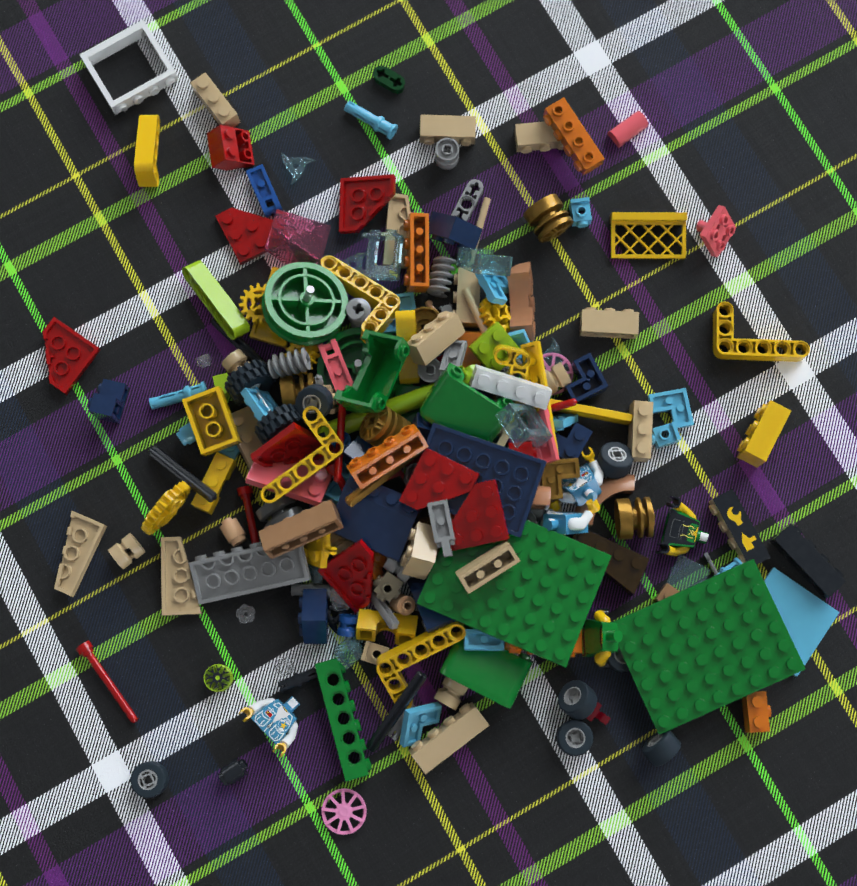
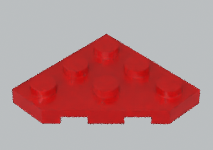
(362, 199)
(245, 233)
(66, 354)
(288, 447)
(437, 480)
(480, 517)
(352, 575)

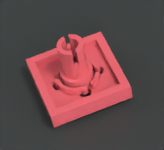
(716, 231)

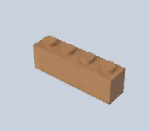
(300, 529)

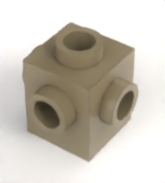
(387, 579)

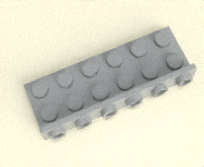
(246, 572)

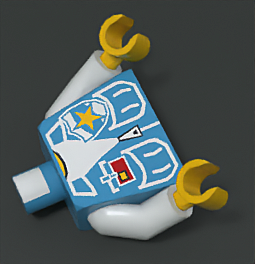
(587, 486)
(569, 522)
(275, 720)

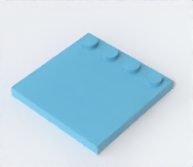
(801, 611)

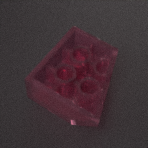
(296, 238)

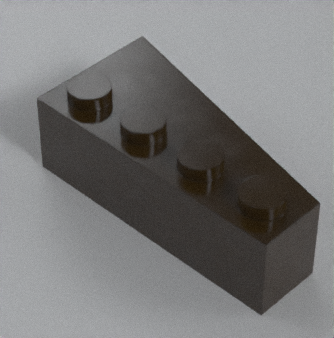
(624, 566)

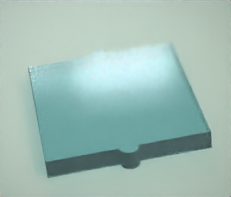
(686, 573)

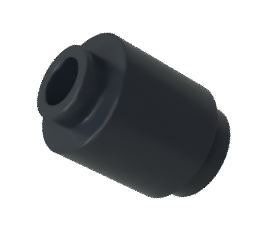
(233, 771)

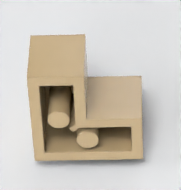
(421, 553)

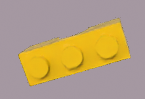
(215, 477)
(371, 623)

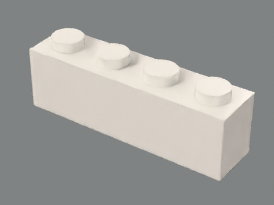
(510, 387)

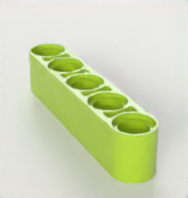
(216, 299)

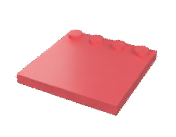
(310, 491)

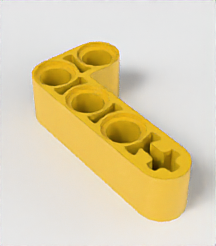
(147, 150)
(406, 328)
(510, 360)

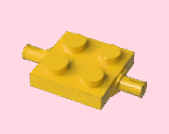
(318, 551)

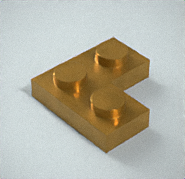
(559, 470)

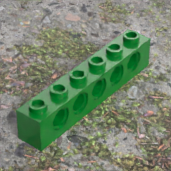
(350, 770)

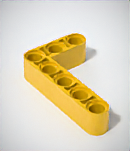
(367, 291)
(750, 345)
(307, 461)
(414, 656)

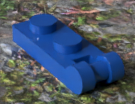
(263, 189)

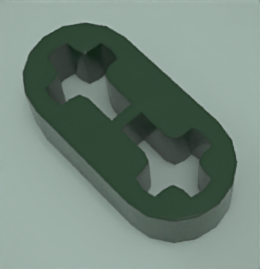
(387, 82)

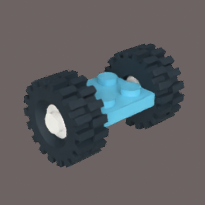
(252, 387)

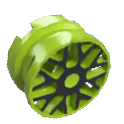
(218, 678)

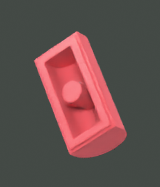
(628, 129)

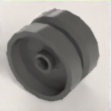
(277, 511)

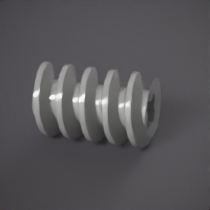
(439, 276)
(357, 311)
(288, 365)

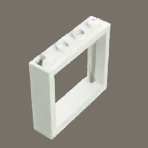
(114, 45)

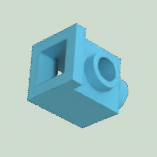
(575, 207)
(672, 433)

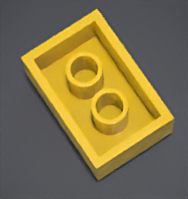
(211, 421)
(763, 433)

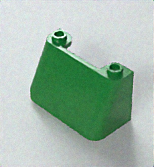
(377, 374)
(462, 407)
(489, 673)

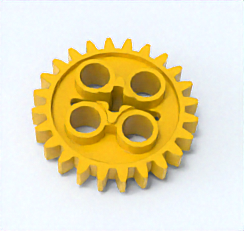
(166, 508)

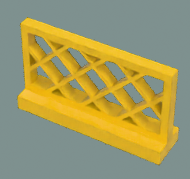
(649, 218)

